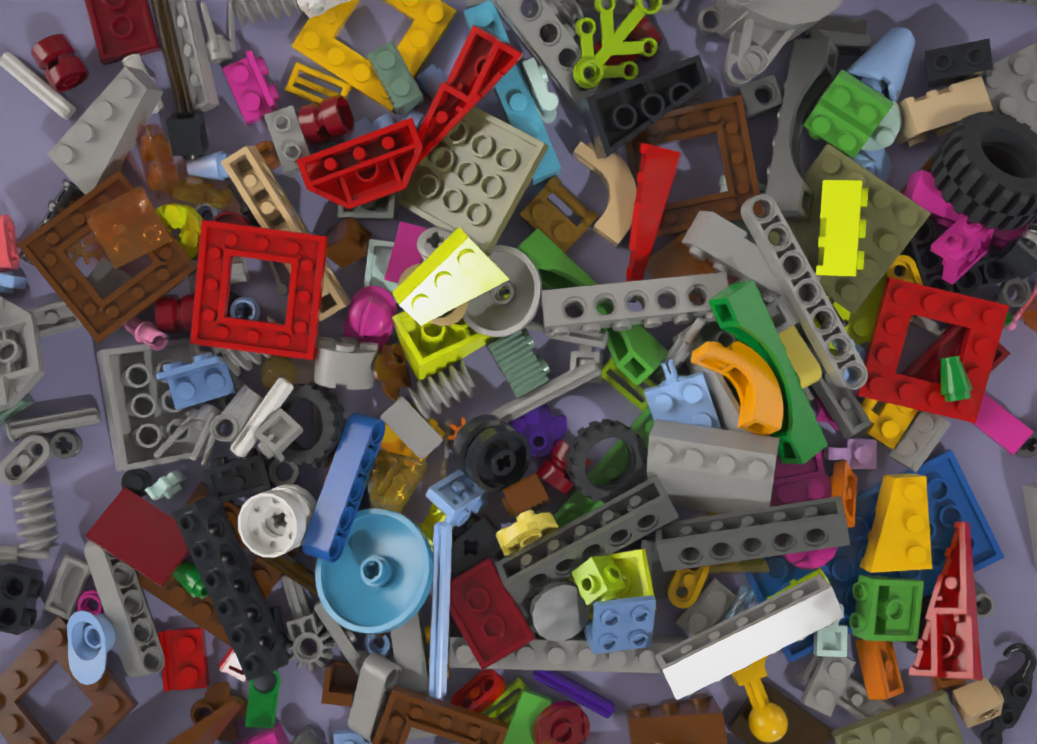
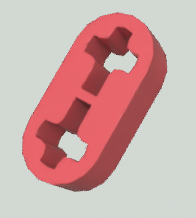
(8, 245)

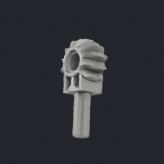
(305, 625)

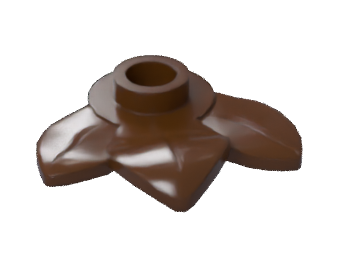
(391, 371)
(215, 697)

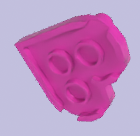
(804, 491)

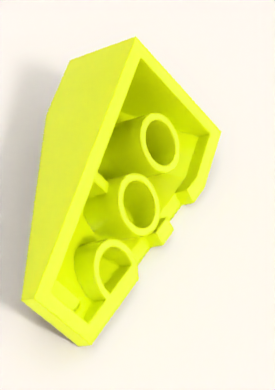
(436, 347)

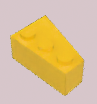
(900, 526)

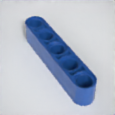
(344, 487)

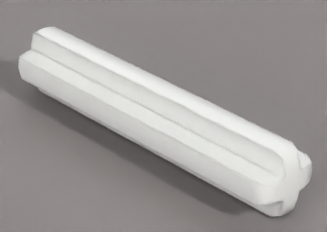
(37, 85)
(269, 405)

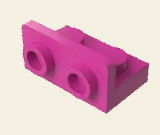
(251, 87)
(962, 247)

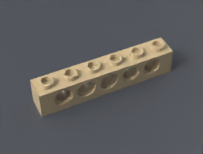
(275, 211)

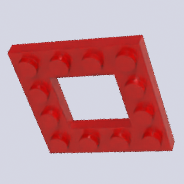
(897, 305)
(210, 321)

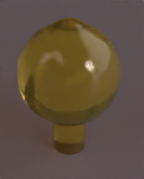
(275, 368)

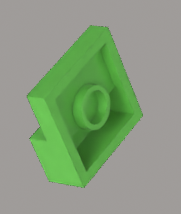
(847, 114)
(886, 608)

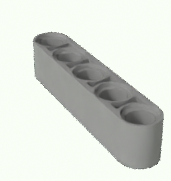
(132, 622)

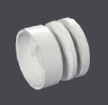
(276, 520)

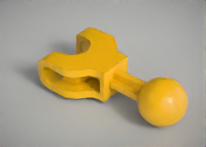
(766, 719)

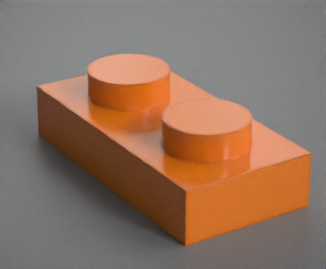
(845, 485)

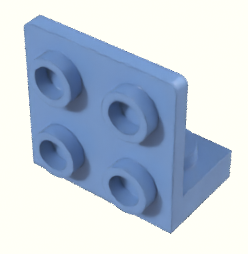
(199, 381)
(621, 624)

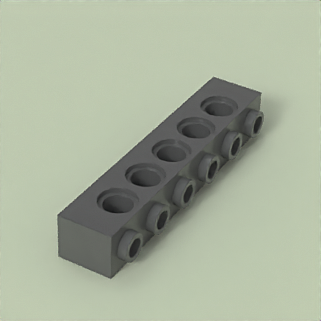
(752, 534)
(591, 535)

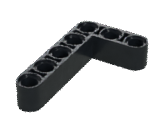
(976, 276)

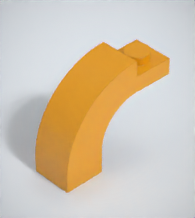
(753, 379)

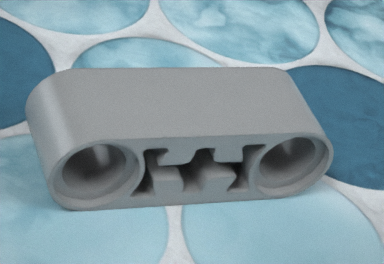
(372, 694)

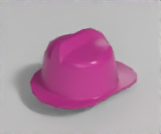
(371, 315)

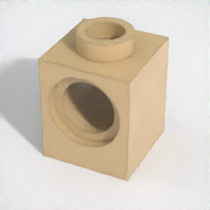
(977, 702)

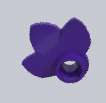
(542, 425)

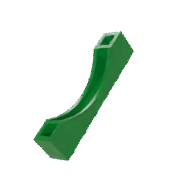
(745, 316)

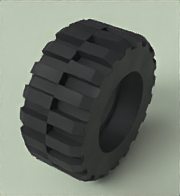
(989, 170)

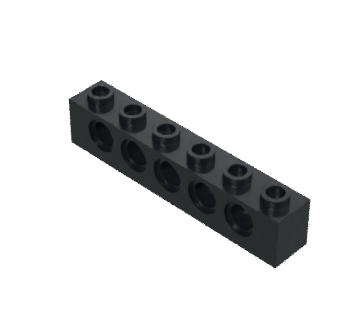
(231, 587)

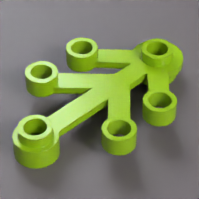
(612, 44)

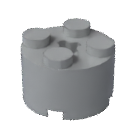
(345, 363)

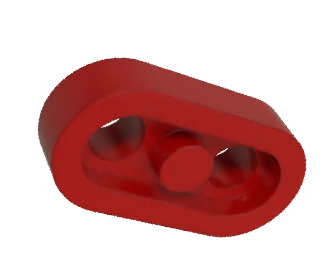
(477, 691)

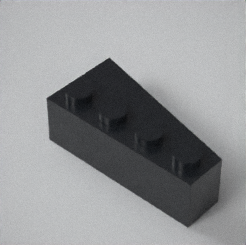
(631, 107)

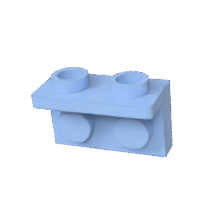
(457, 497)

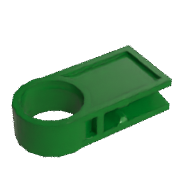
(262, 705)

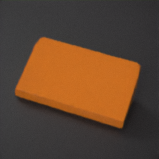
(879, 669)

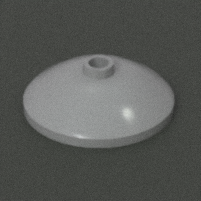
(501, 316)

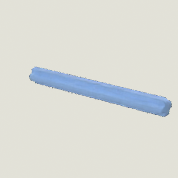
(440, 610)

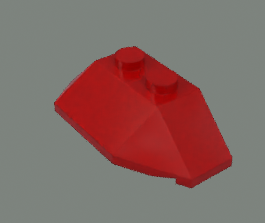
(364, 166)

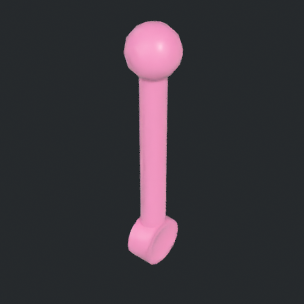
(1019, 312)

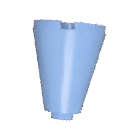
(886, 63)

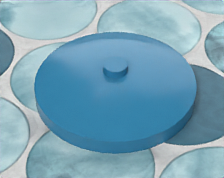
(379, 574)

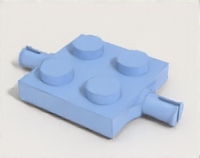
(682, 399)

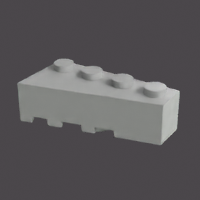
(107, 130)
(726, 247)

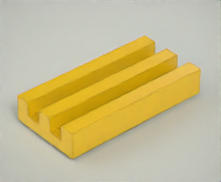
(346, 88)

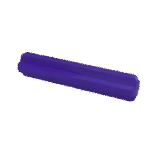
(575, 691)

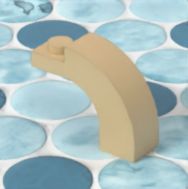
(620, 188)

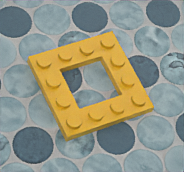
(319, 43)

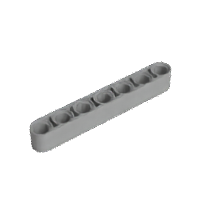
(817, 300)

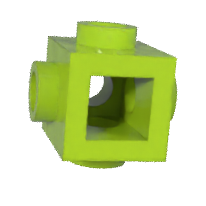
(598, 580)

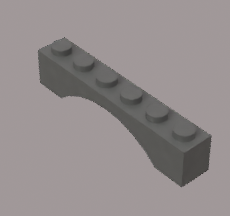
(810, 71)

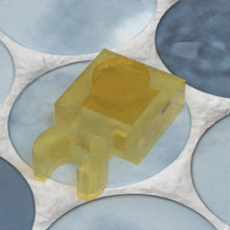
(198, 192)

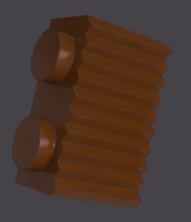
(526, 495)

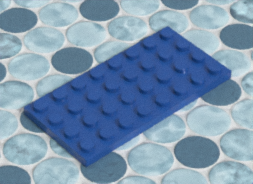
(948, 502)

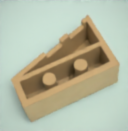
(941, 110)

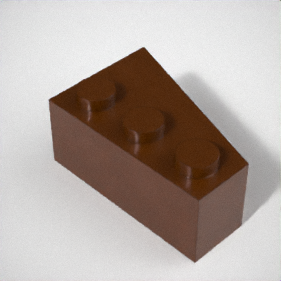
(677, 722)

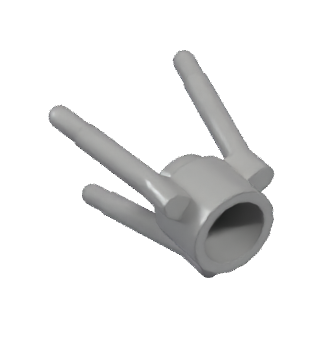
(217, 47)
(203, 419)

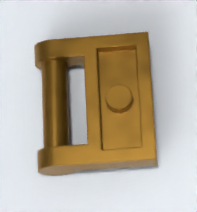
(555, 225)

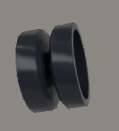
(491, 453)

